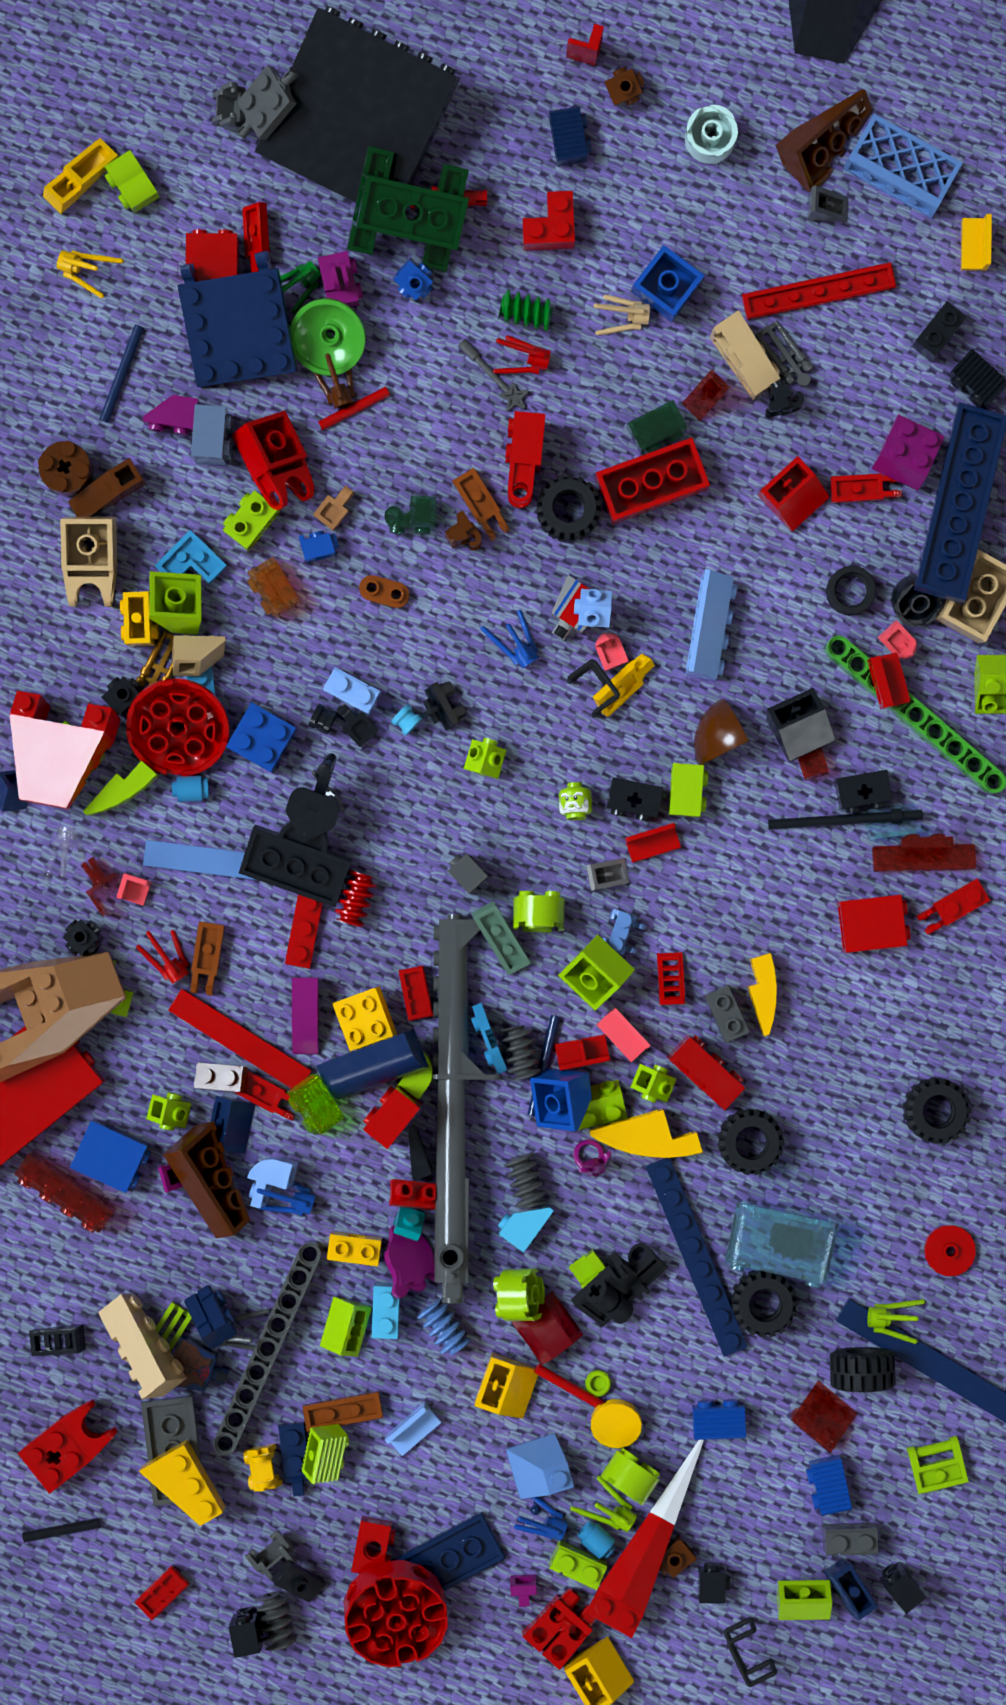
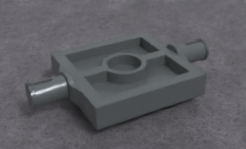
(267, 102)

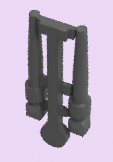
(803, 379)

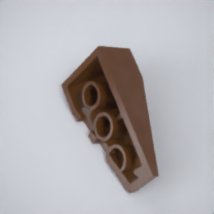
(814, 145)

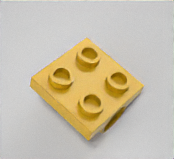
(364, 1018)

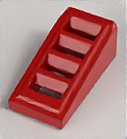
(680, 978)

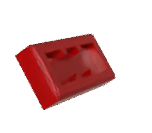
(415, 993)
(162, 1592)

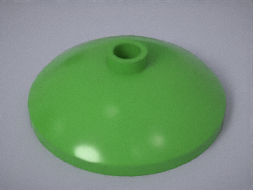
(313, 342)

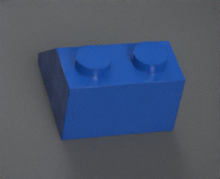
(560, 1098)

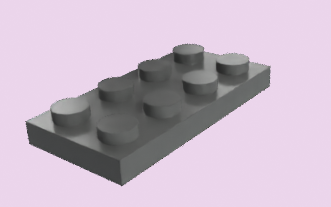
(167, 1425)

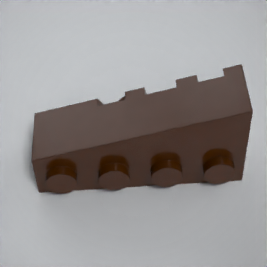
(208, 1181)

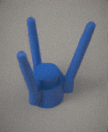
(524, 653)
(300, 1201)
(552, 1527)

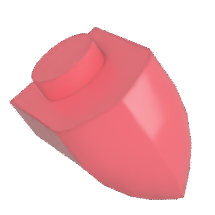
(899, 640)
(610, 651)

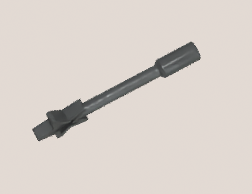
(511, 394)

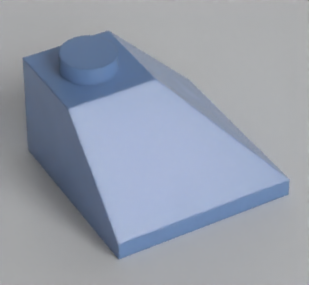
(539, 1467)

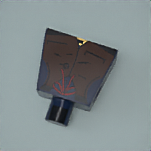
(198, 1364)

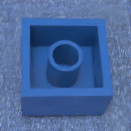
(667, 283)
(262, 737)

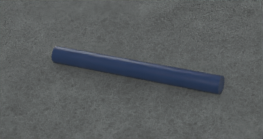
(121, 374)
(546, 1052)

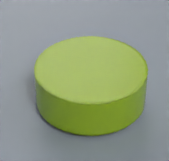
(598, 1382)

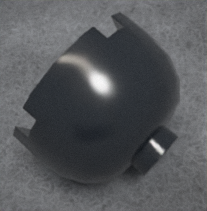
(914, 606)

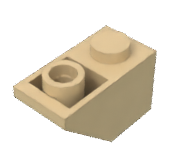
(196, 654)

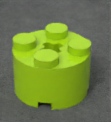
(538, 912)
(519, 1294)
(629, 1477)

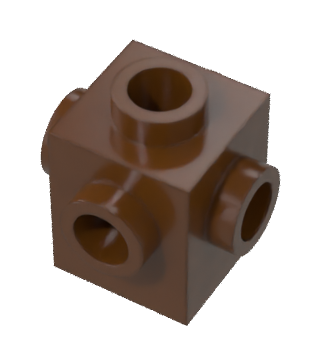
(616, 90)

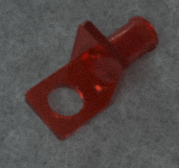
(99, 881)

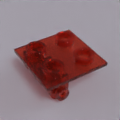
(823, 1416)

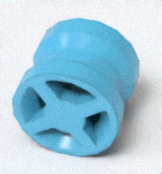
(406, 719)

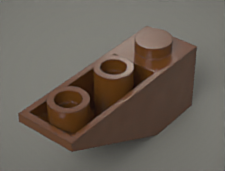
(107, 489)

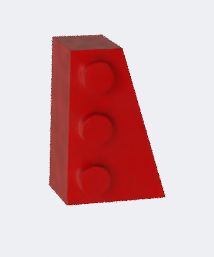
(706, 1071)

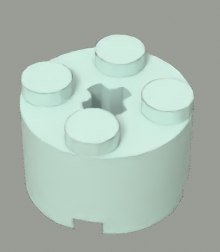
(702, 122)

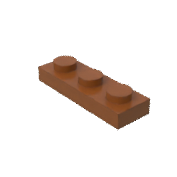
(343, 1410)

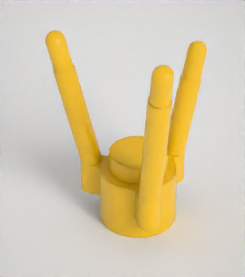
(72, 262)

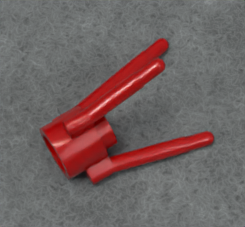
(536, 356)
(174, 969)

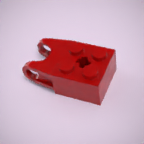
(524, 454)
(275, 458)
(74, 1443)

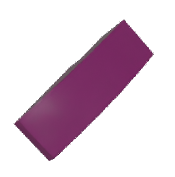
(305, 1015)

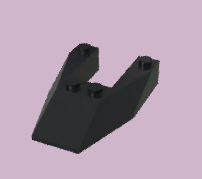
(829, 27)

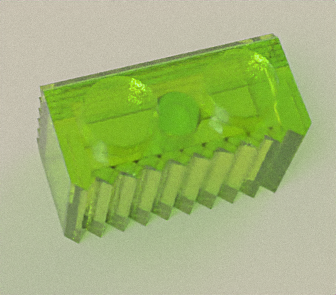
(315, 1105)

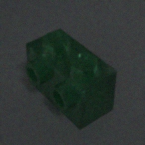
(657, 427)

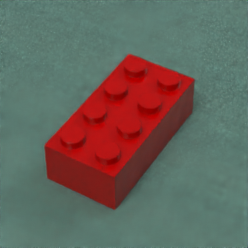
(652, 481)

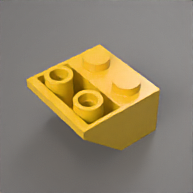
(506, 1386)
(599, 1674)

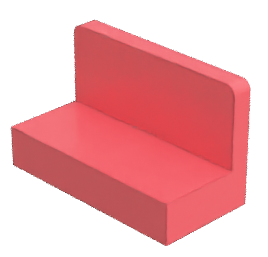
(623, 1034)

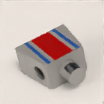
(564, 609)

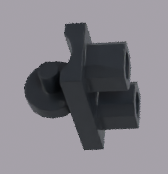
(439, 707)

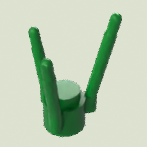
(305, 275)

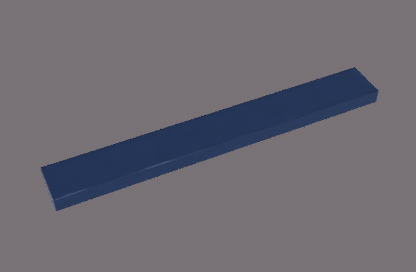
(928, 1362)

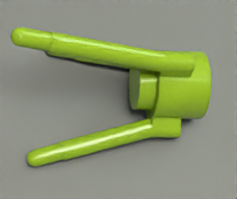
(879, 1317)
(620, 1517)

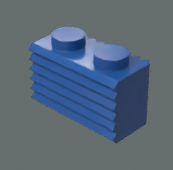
(718, 1420)
(829, 1485)

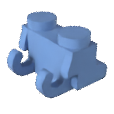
(622, 931)

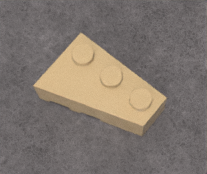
(745, 355)

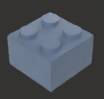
(211, 435)

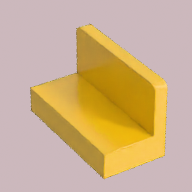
(976, 243)

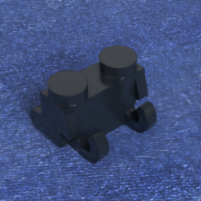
(780, 400)

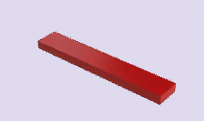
(819, 291)
(238, 1039)

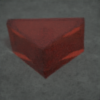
(706, 395)

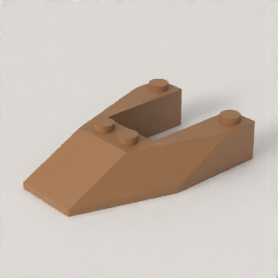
(58, 1006)

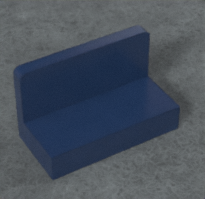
(232, 1123)

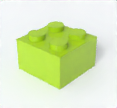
(596, 972)

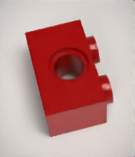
(369, 1531)

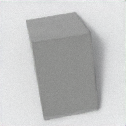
(607, 874)

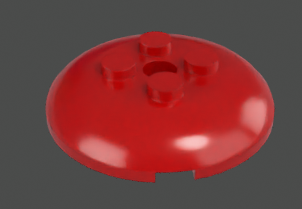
(174, 749)

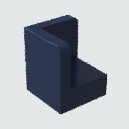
(9, 792)

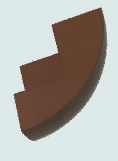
(717, 733)

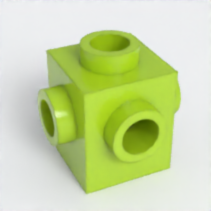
(485, 758)
(653, 1083)
(169, 1111)

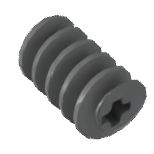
(520, 1052)
(525, 1181)
(277, 1620)

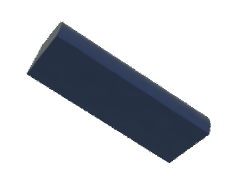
(373, 1065)

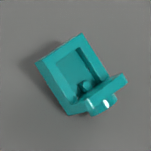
(408, 1223)

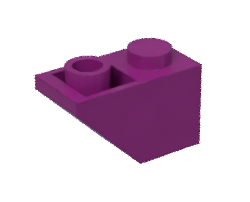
(174, 414)

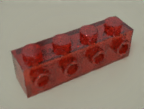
(64, 1191)

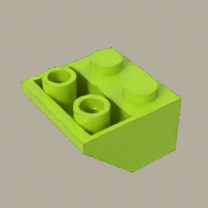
(990, 684)

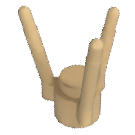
(636, 312)

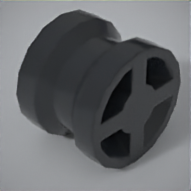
(322, 719)

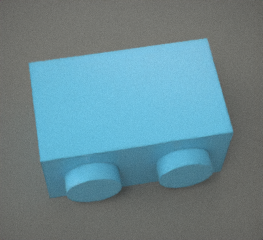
(385, 1312)

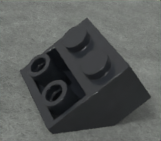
(800, 725)

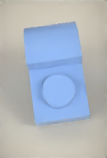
(269, 1173)

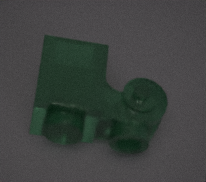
(419, 518)

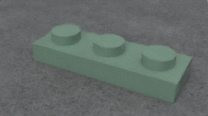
(501, 938)

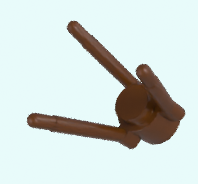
(339, 395)

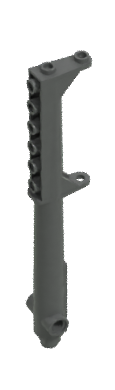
(453, 1070)

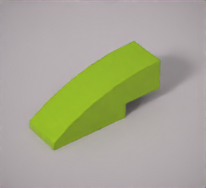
(122, 790)

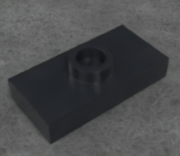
(298, 1581)

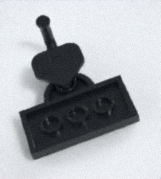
(299, 853)

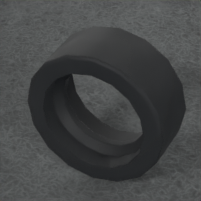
(858, 572)

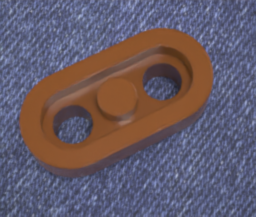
(384, 591)

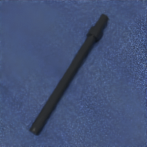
(895, 816)

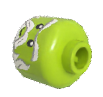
(575, 801)

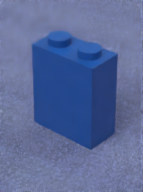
(111, 1156)

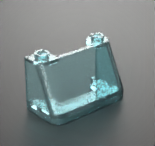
(781, 1243)

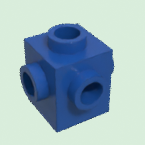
(411, 270)

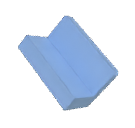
(413, 1429)

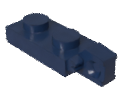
(293, 1448)

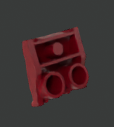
(552, 1332)

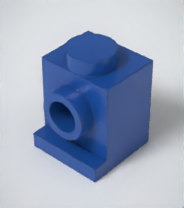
(318, 546)

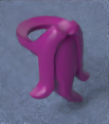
(593, 1166)

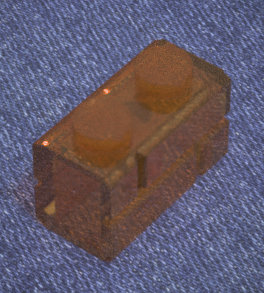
(273, 587)

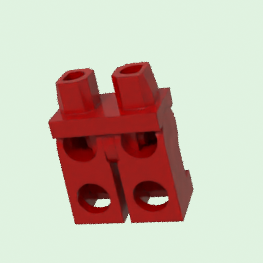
(559, 1628)

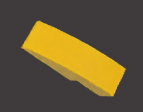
(78, 175)
(764, 991)

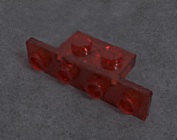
(924, 854)

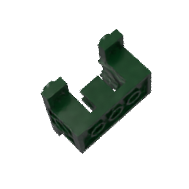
(383, 205)

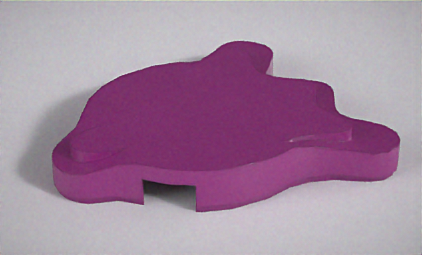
(408, 1263)

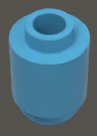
(190, 788)
(596, 1540)

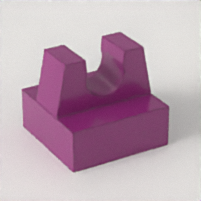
(523, 1587)

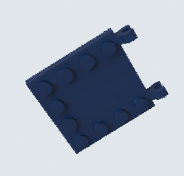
(237, 324)

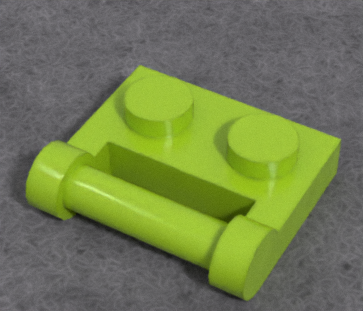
(939, 1473)

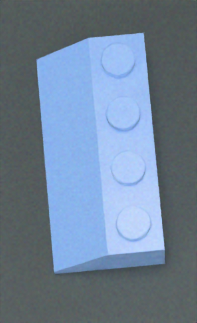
(709, 625)

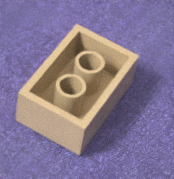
(983, 603)

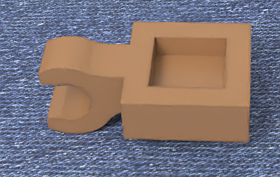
(332, 511)

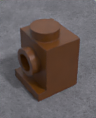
(678, 1548)

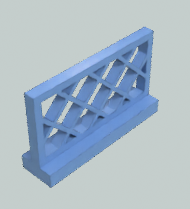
(888, 180)

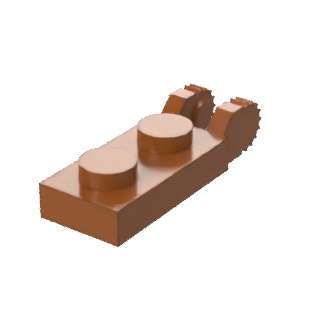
(479, 501)
(207, 955)

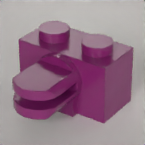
(338, 278)

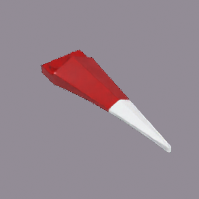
(628, 1586)

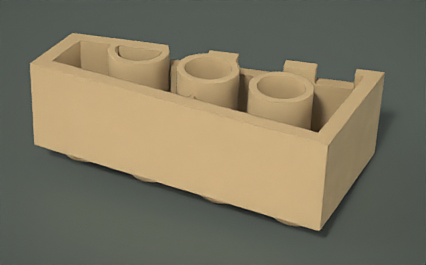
(142, 1347)

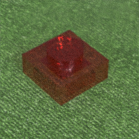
(813, 765)

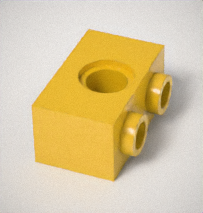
(354, 1248)

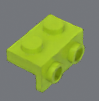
(605, 1105)

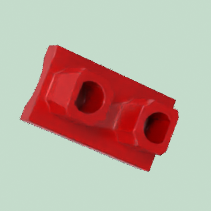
(412, 1194)

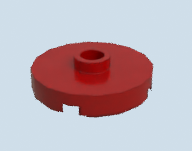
(940, 1240)

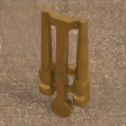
(146, 670)

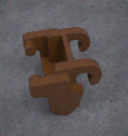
(462, 532)

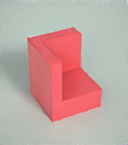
(134, 889)

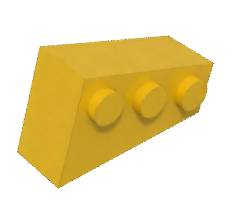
(185, 1482)

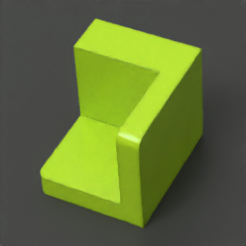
(587, 1267)

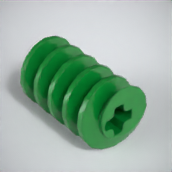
(526, 310)

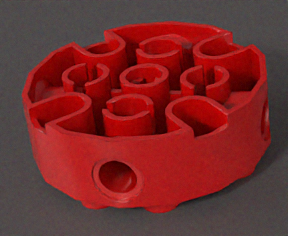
(395, 1613)

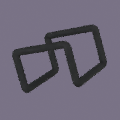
(593, 664)
(730, 1644)

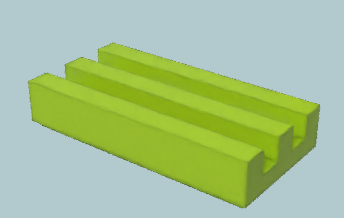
(181, 1310)

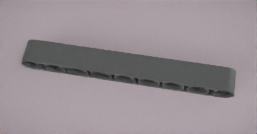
(265, 1359)

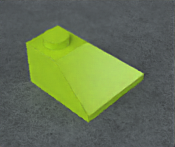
(175, 601)

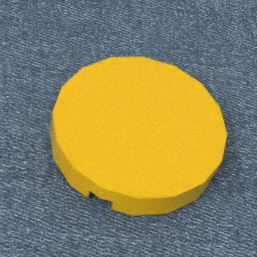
(616, 1423)

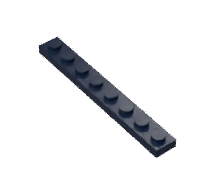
(696, 1256)

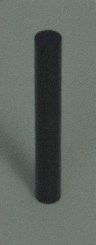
(61, 1530)

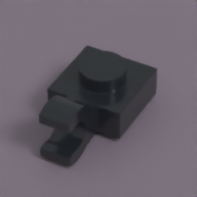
(358, 726)

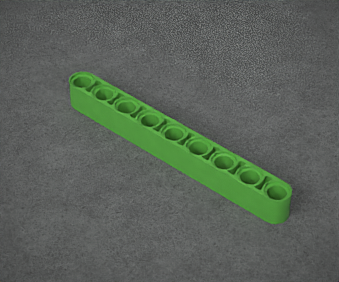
(927, 719)

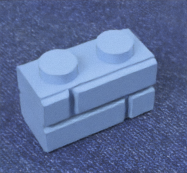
(352, 691)

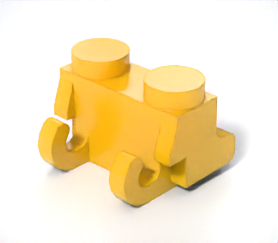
(261, 1468)

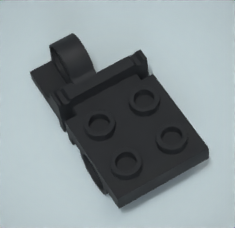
(614, 1288)

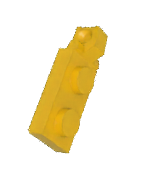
(626, 682)

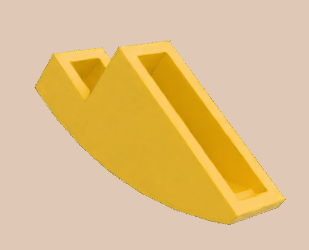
(647, 1136)

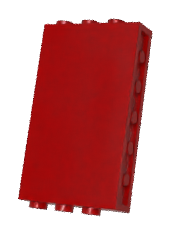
(42, 1096)

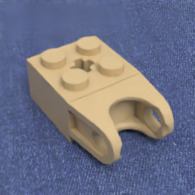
(86, 565)

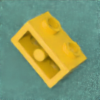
(137, 627)

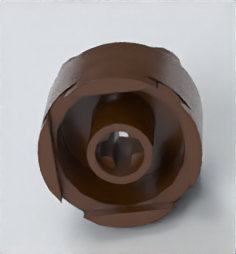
(51, 468)

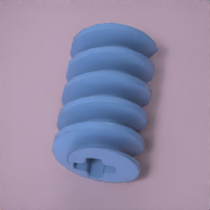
(443, 1327)

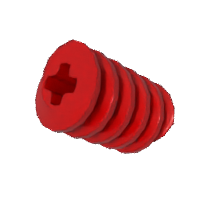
(355, 898)

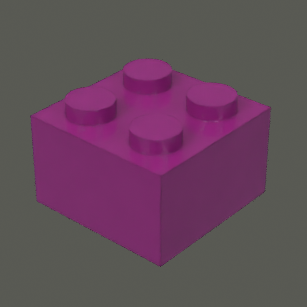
(908, 452)

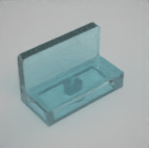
(887, 829)

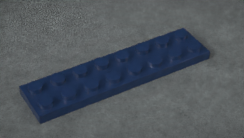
(961, 503)

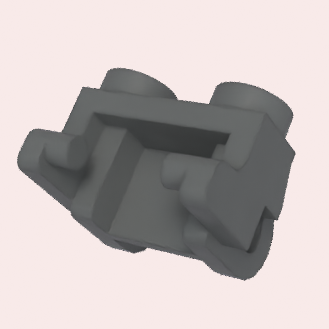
(227, 109)
(272, 1554)

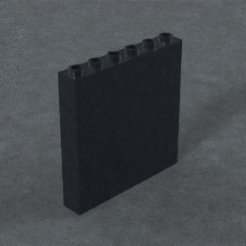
(357, 95)

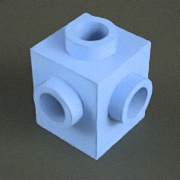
(594, 608)

